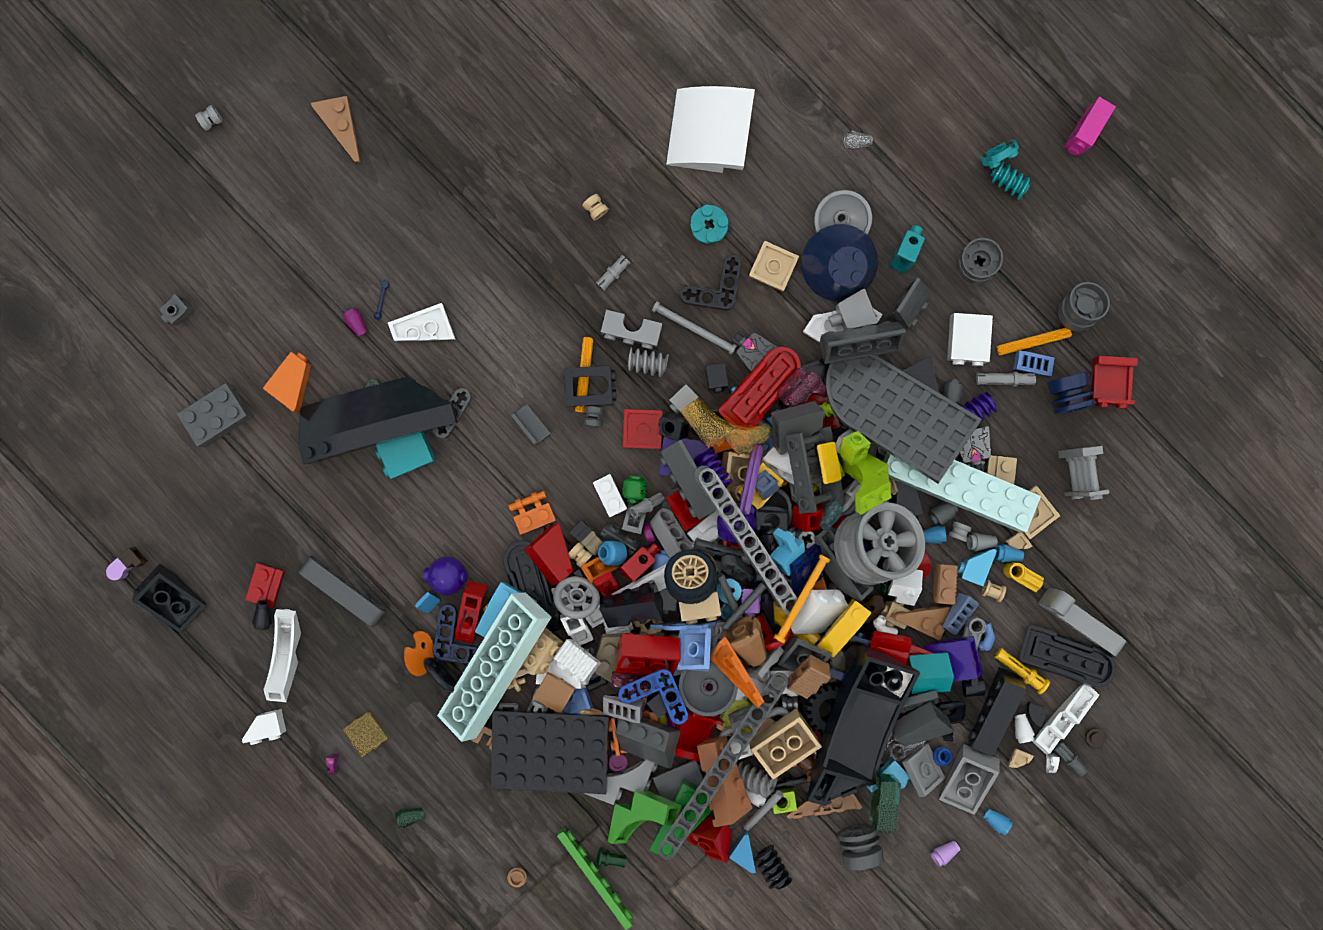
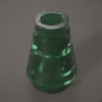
(409, 816)

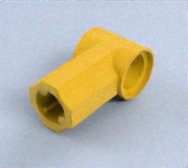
(1024, 576)

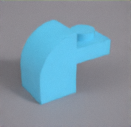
(787, 551)

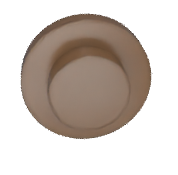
(517, 877)

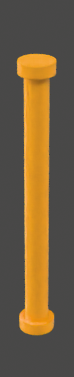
(802, 598)

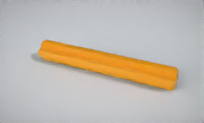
(1033, 341)
(586, 356)

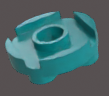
(999, 153)
(709, 235)

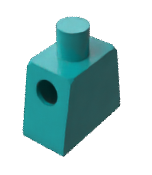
(907, 250)

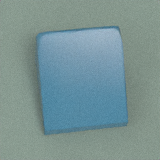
(428, 602)

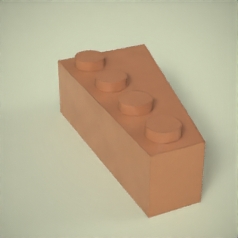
(731, 799)

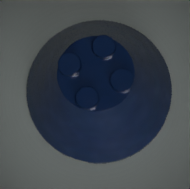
(839, 262)

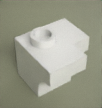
(907, 588)

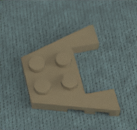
(607, 653)

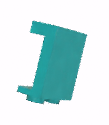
(404, 455)

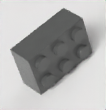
(215, 415)

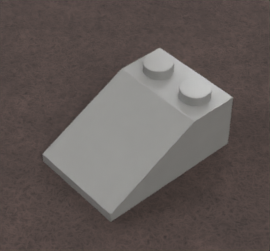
(969, 779)

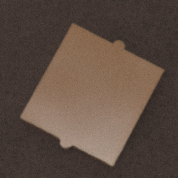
(554, 692)

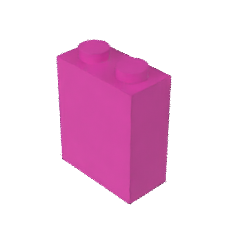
(1089, 126)

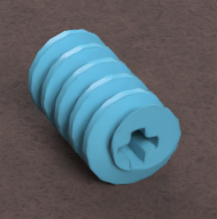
(732, 584)

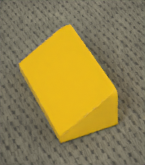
(829, 462)

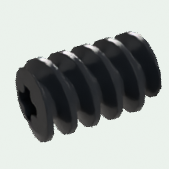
(773, 868)

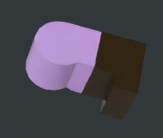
(126, 561)

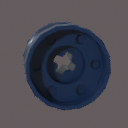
(1071, 393)

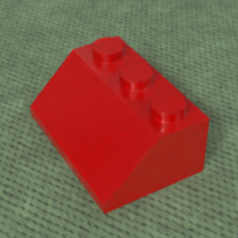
(647, 654)

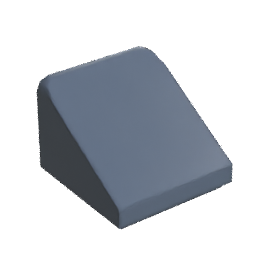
(766, 485)

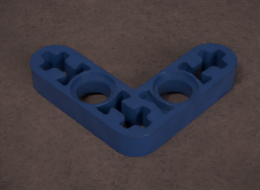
(451, 647)

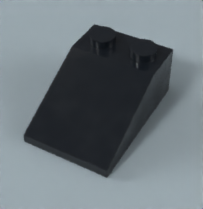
(168, 598)

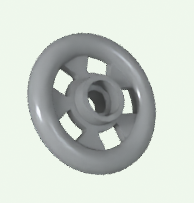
(568, 610)

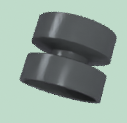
(1083, 307)

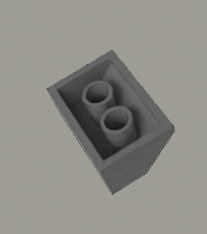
(648, 740)

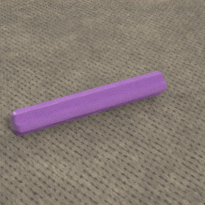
(750, 479)

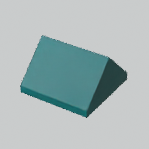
(934, 672)

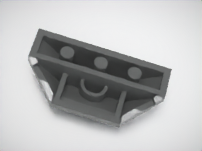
(838, 577)

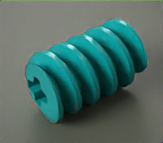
(1010, 179)

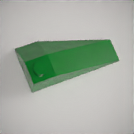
(682, 797)

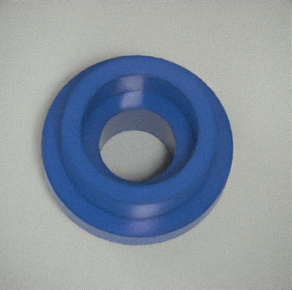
(947, 756)

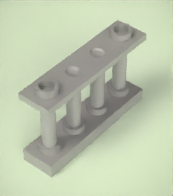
(1083, 472)

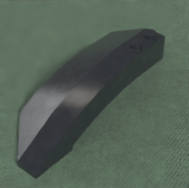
(860, 725)

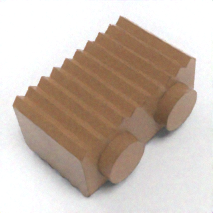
(945, 583)
(809, 677)

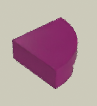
(332, 762)

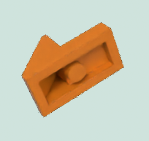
(596, 568)

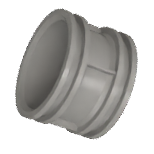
(897, 539)

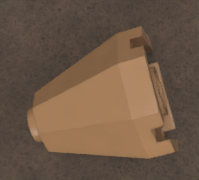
(747, 640)

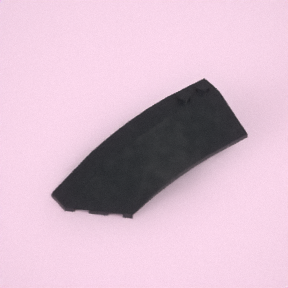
(370, 418)

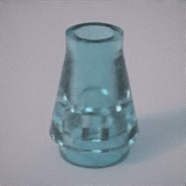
(831, 514)

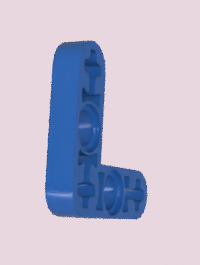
(656, 686)

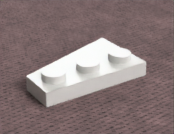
(423, 325)

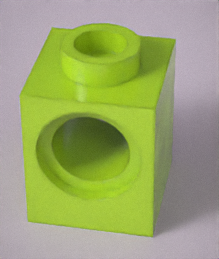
(854, 448)
(789, 805)

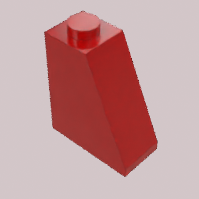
(550, 554)

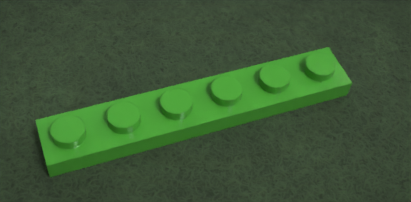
(600, 883)

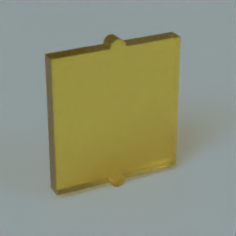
(365, 734)

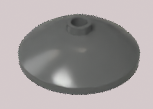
(703, 702)

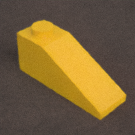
(844, 627)

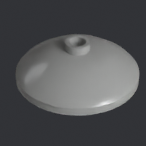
(846, 202)

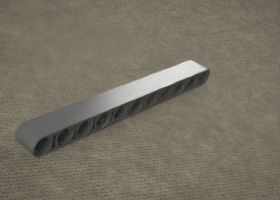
(716, 771)

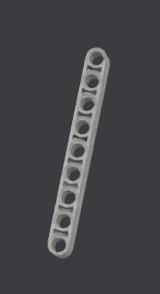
(741, 534)

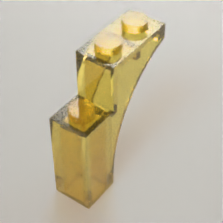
(713, 429)

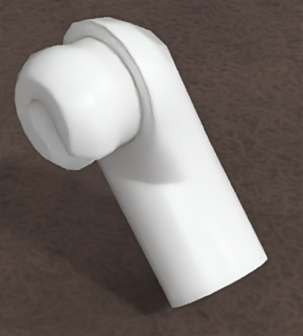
(879, 624)

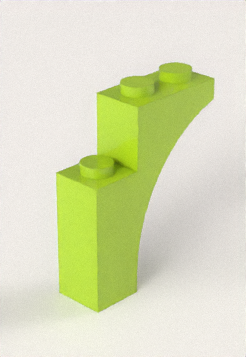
(874, 482)

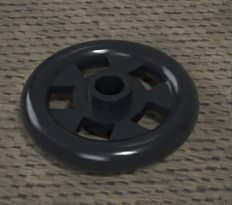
(439, 674)

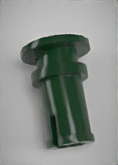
(610, 859)

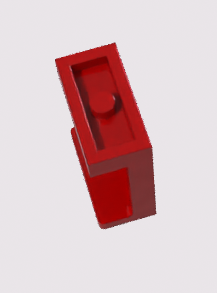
(1113, 381)
(694, 732)

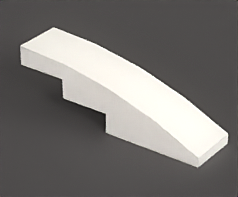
(1065, 717)

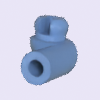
(989, 638)

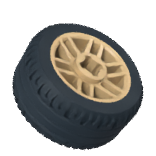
(690, 576)

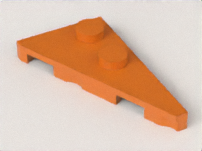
(729, 663)

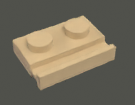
(1002, 468)

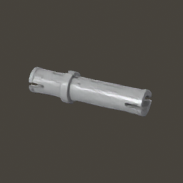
(1005, 379)

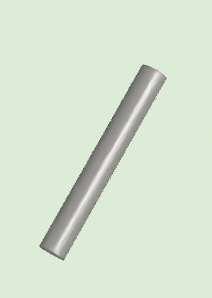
(763, 810)

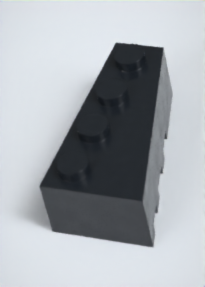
(997, 711)

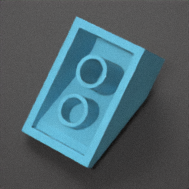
(495, 606)

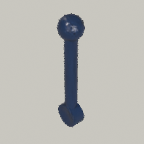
(384, 284)

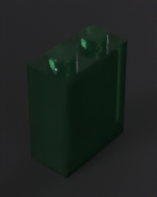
(885, 803)

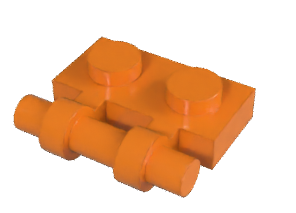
(534, 518)

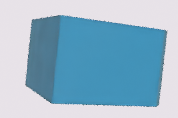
(742, 853)

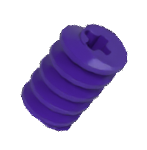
(981, 405)
(708, 459)

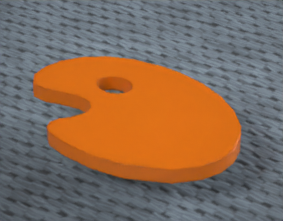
(414, 656)

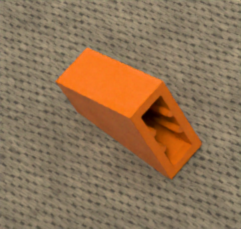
(290, 381)

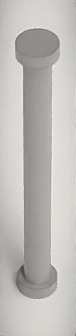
(693, 327)

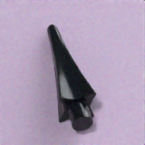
(768, 608)

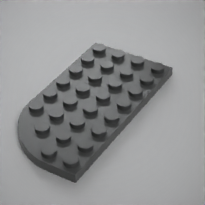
(899, 414)

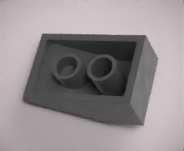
(910, 304)

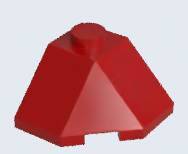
(712, 839)

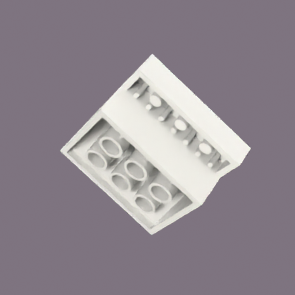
(710, 128)

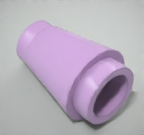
(944, 853)

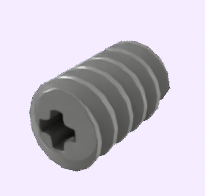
(647, 362)
(755, 781)

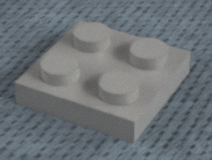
(923, 770)

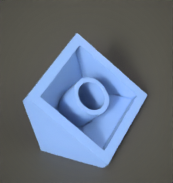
(695, 649)

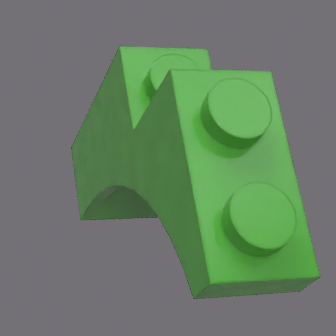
(644, 807)

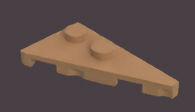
(338, 118)
(925, 620)
(838, 805)

